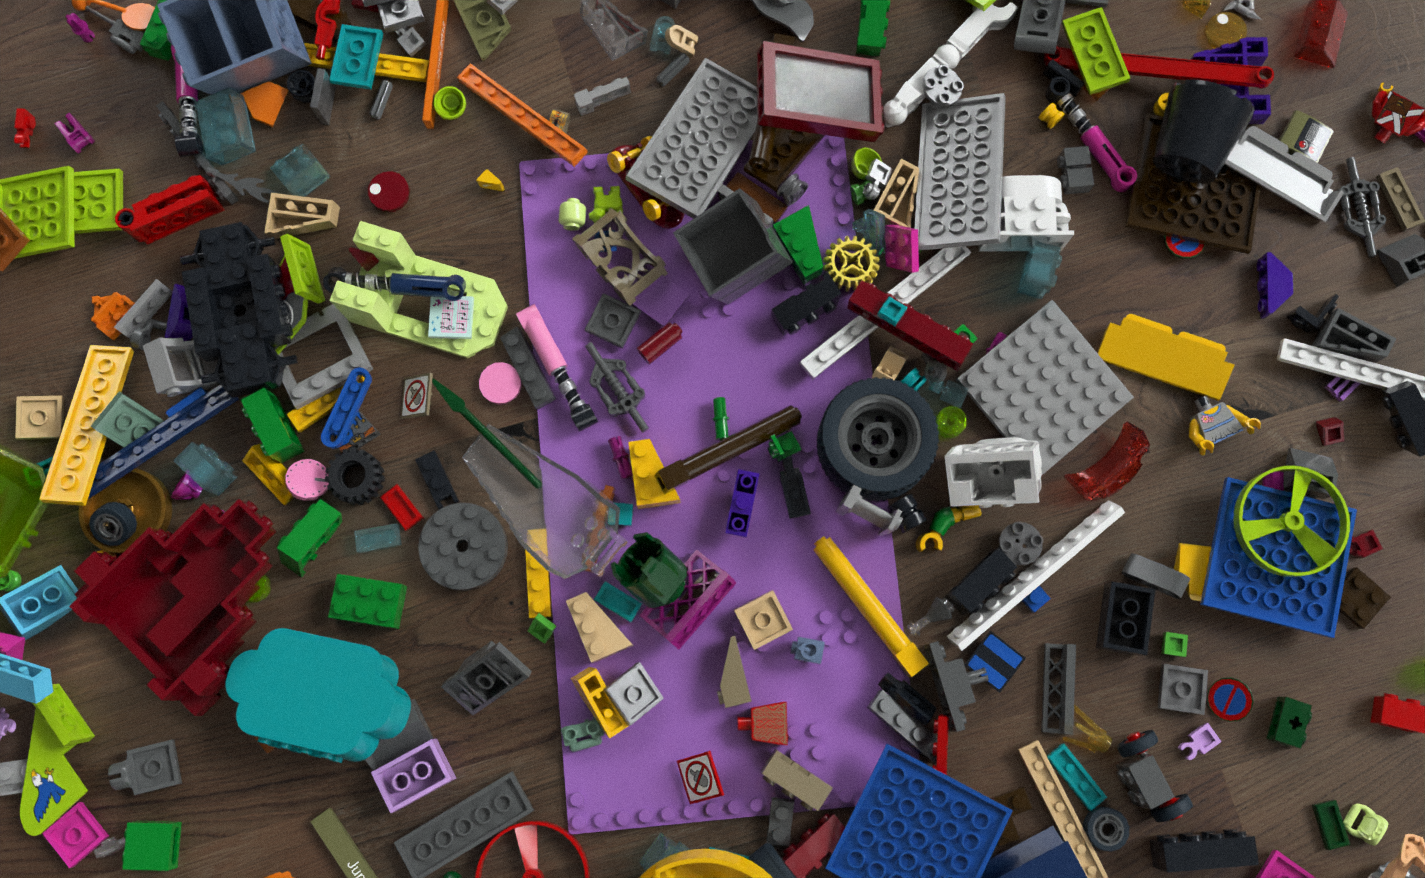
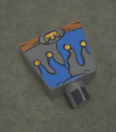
(359, 434)

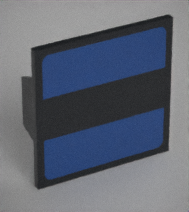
(997, 658)

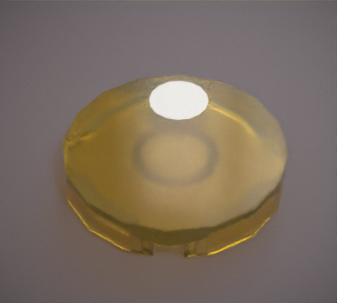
(1225, 29)

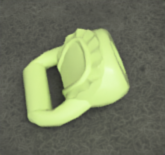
(1371, 827)

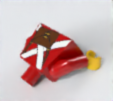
(1396, 115)

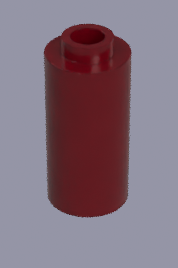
(660, 342)

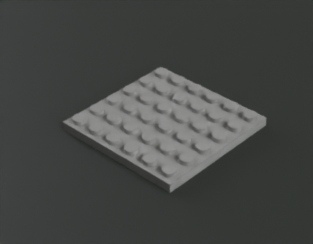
(1045, 385)

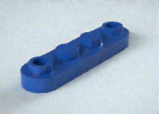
(346, 408)

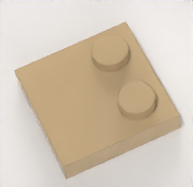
(39, 417)
(763, 619)

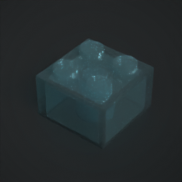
(1039, 270)
(206, 468)

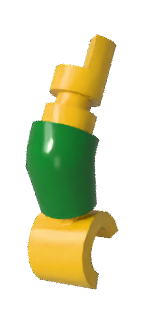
(943, 521)

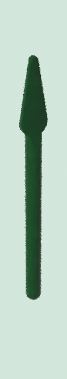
(458, 405)

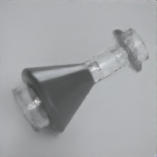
(938, 611)

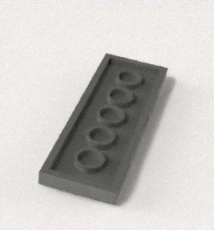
(464, 826)

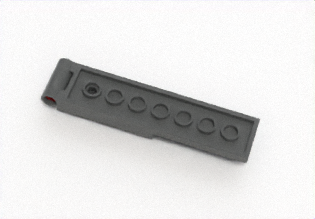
(1039, 26)

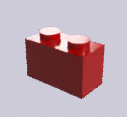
(1398, 714)

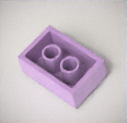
(413, 775)

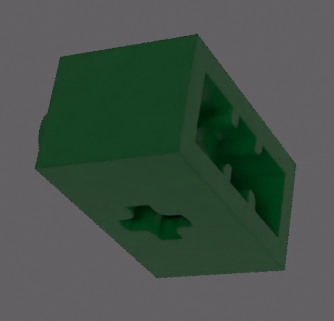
(1281, 730)

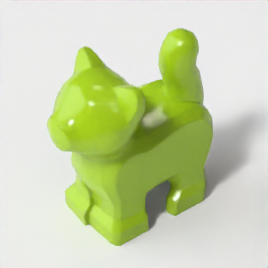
(603, 202)

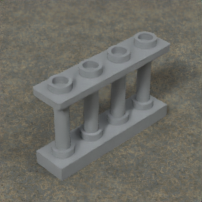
(854, 503)

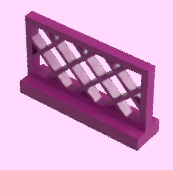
(712, 595)

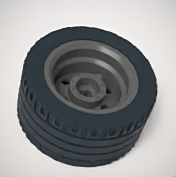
(901, 410)

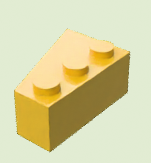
(644, 465)

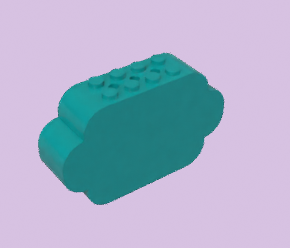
(317, 695)

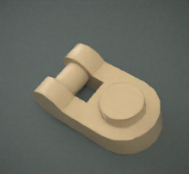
(676, 38)

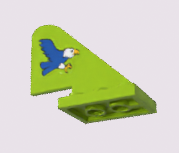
(49, 779)

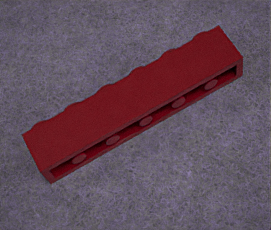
(913, 327)

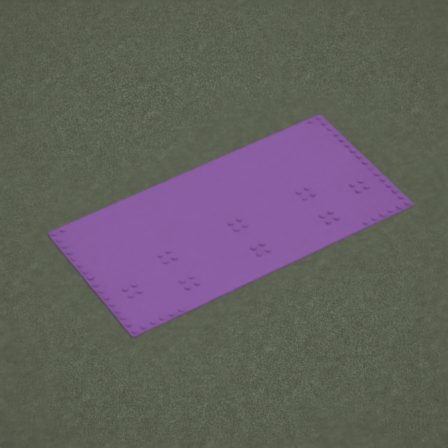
(748, 361)

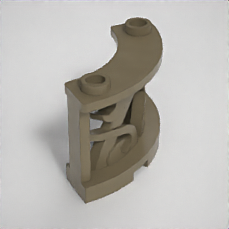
(590, 249)

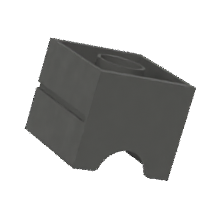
(732, 247)

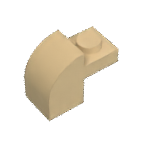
(890, 364)

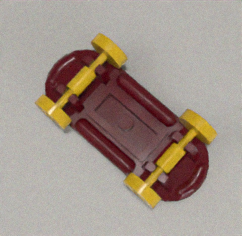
(621, 161)

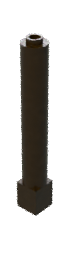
(765, 135)
(727, 449)

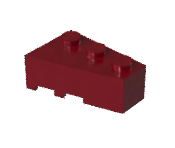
(814, 846)

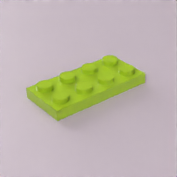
(1095, 51)

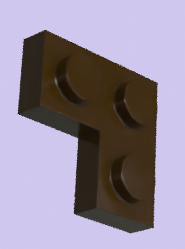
(1018, 802)

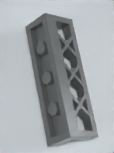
(1067, 688)

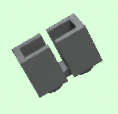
(1075, 176)

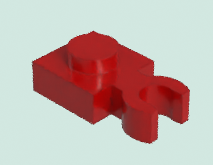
(24, 124)

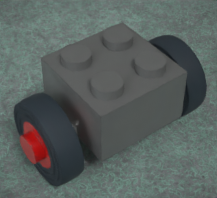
(1145, 780)

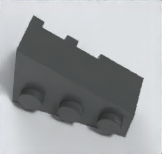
(1353, 337)

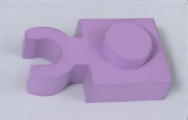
(1202, 740)

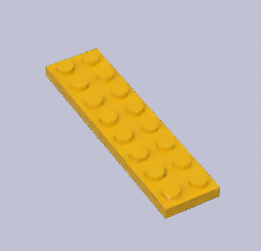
(79, 444)

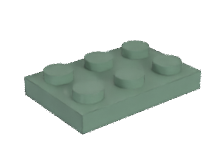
(125, 420)

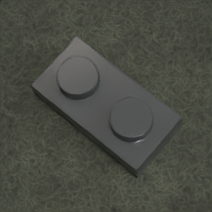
(780, 821)

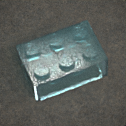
(225, 126)

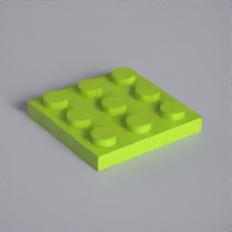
(97, 200)

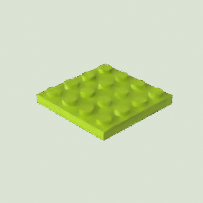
(41, 208)

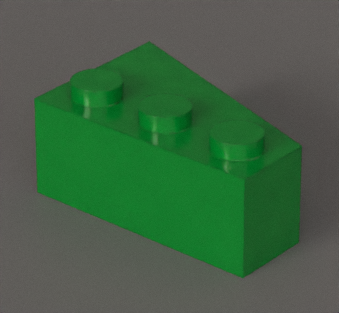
(155, 38)
(801, 244)
(307, 536)

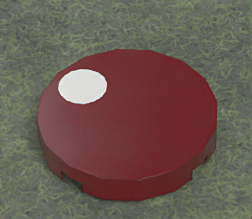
(389, 191)

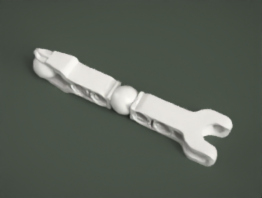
(956, 48)

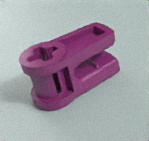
(79, 137)

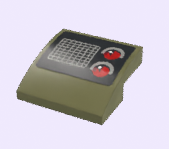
(1306, 135)

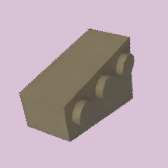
(795, 781)

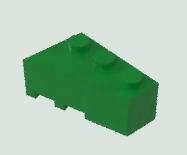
(872, 26)

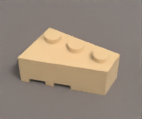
(596, 629)

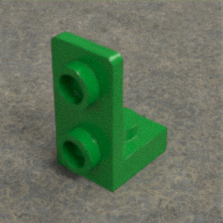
(783, 446)

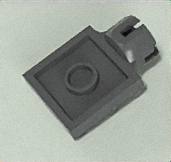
(147, 768)

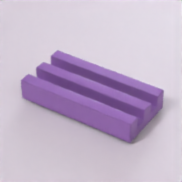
(1335, 393)

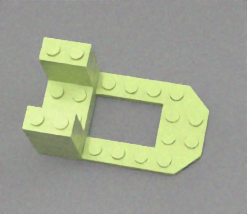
(380, 308)

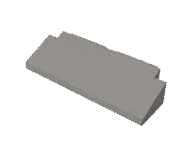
(1286, 175)

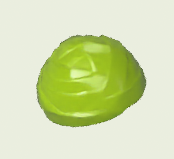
(449, 103)
(862, 160)

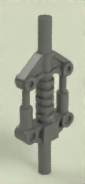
(1358, 189)
(628, 403)

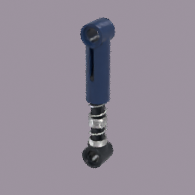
(400, 283)

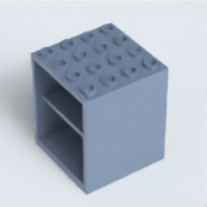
(233, 42)

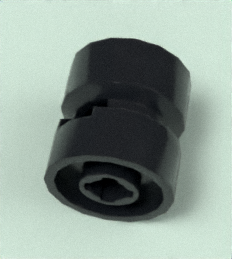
(911, 515)

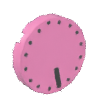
(306, 479)

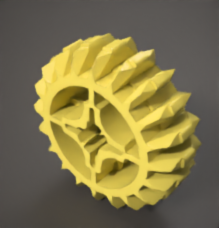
(840, 250)

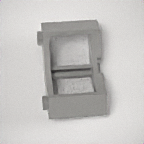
(177, 366)

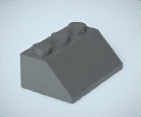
(413, 735)

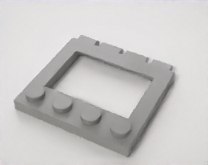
(333, 376)

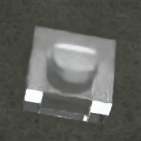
(109, 846)

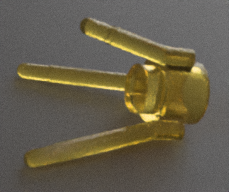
(1097, 738)

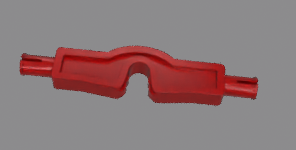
(326, 26)

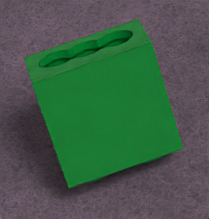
(151, 845)

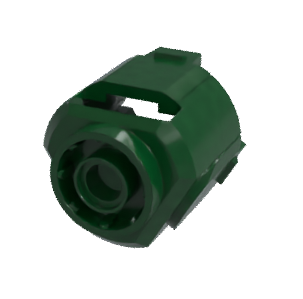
(651, 571)

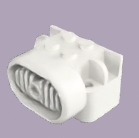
(1031, 213)
(994, 472)

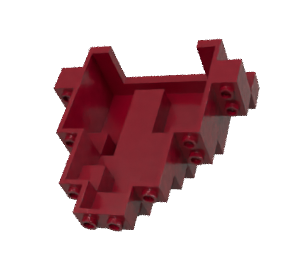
(182, 598)

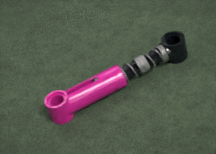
(1092, 136)
(189, 141)

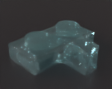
(873, 229)

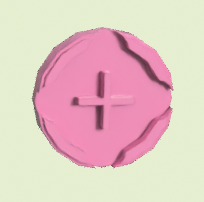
(500, 383)

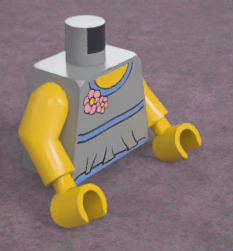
(1217, 424)

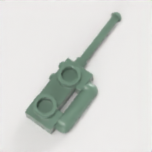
(572, 732)

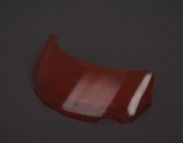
(1115, 468)

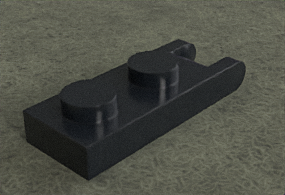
(436, 478)

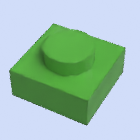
(541, 628)
(1174, 644)

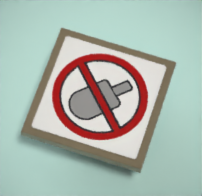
(416, 396)

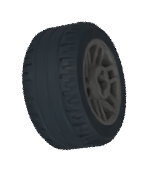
(771, 862)

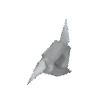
(1243, 10)

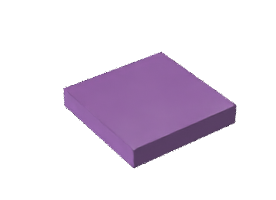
(661, 300)

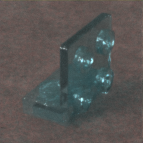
(300, 171)

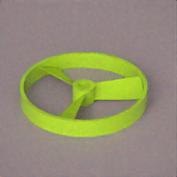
(1293, 521)

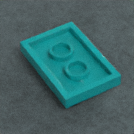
(356, 56)

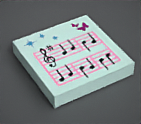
(451, 318)

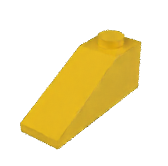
(590, 688)

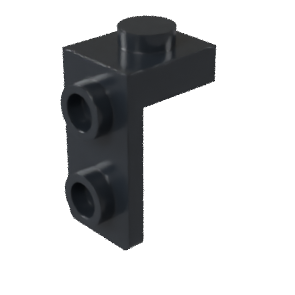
(1303, 319)

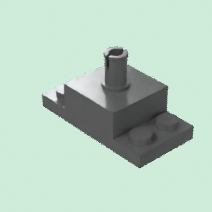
(485, 677)
(952, 684)

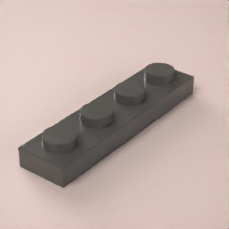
(528, 368)
(904, 725)

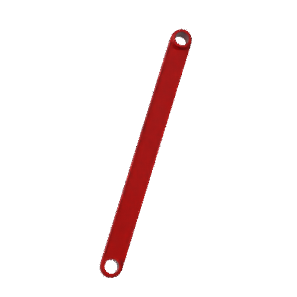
(1180, 69)

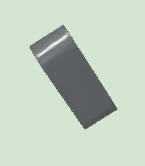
(1155, 576)

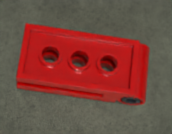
(170, 210)

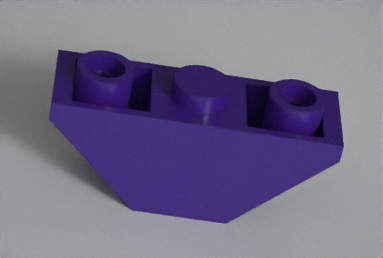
(1274, 284)
(178, 319)
(742, 503)

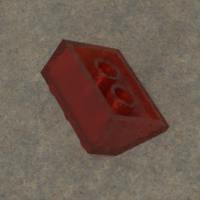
(1322, 32)

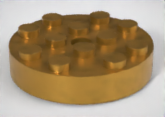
(144, 497)

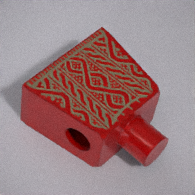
(767, 723)

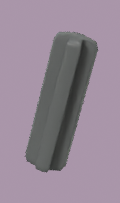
(672, 69)
(381, 99)

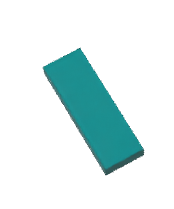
(1076, 777)

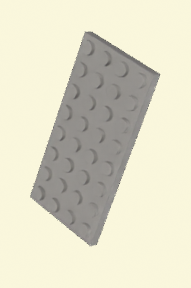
(698, 140)
(960, 173)

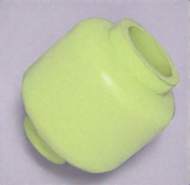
(572, 214)

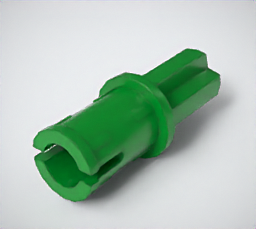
(720, 418)

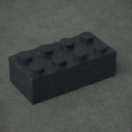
(1203, 851)

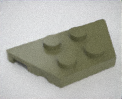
(483, 24)

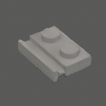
(12, 777)

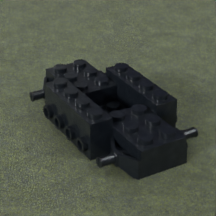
(230, 278)

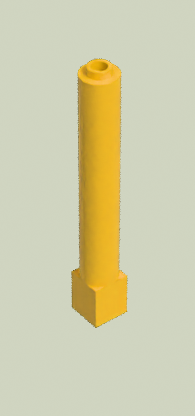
(903, 650)

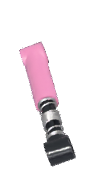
(555, 365)

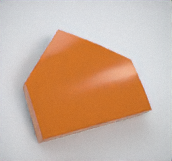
(265, 102)
(109, 311)

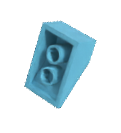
(39, 602)

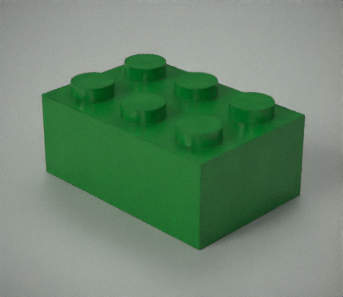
(271, 426)
(367, 601)

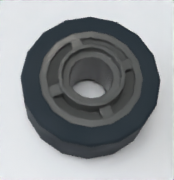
(113, 523)
(1118, 831)

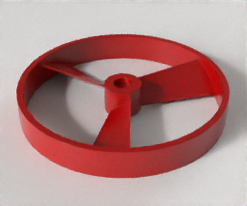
(528, 844)

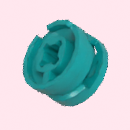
(913, 379)

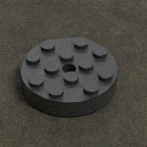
(441, 552)

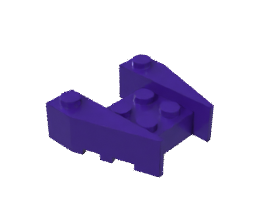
(1246, 51)

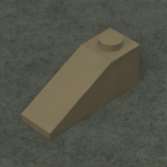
(733, 682)

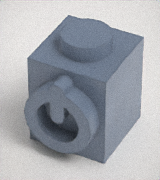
(807, 650)

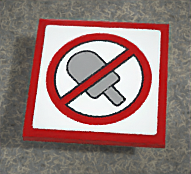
(700, 777)

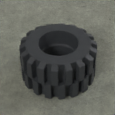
(343, 464)

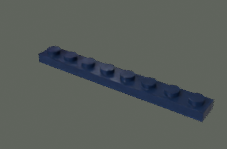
(160, 438)

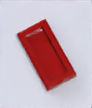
(401, 507)

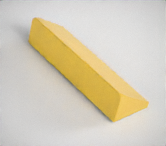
(269, 472)

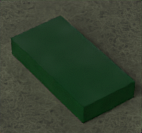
(1330, 824)

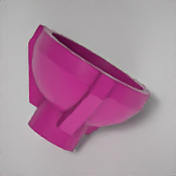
(186, 488)

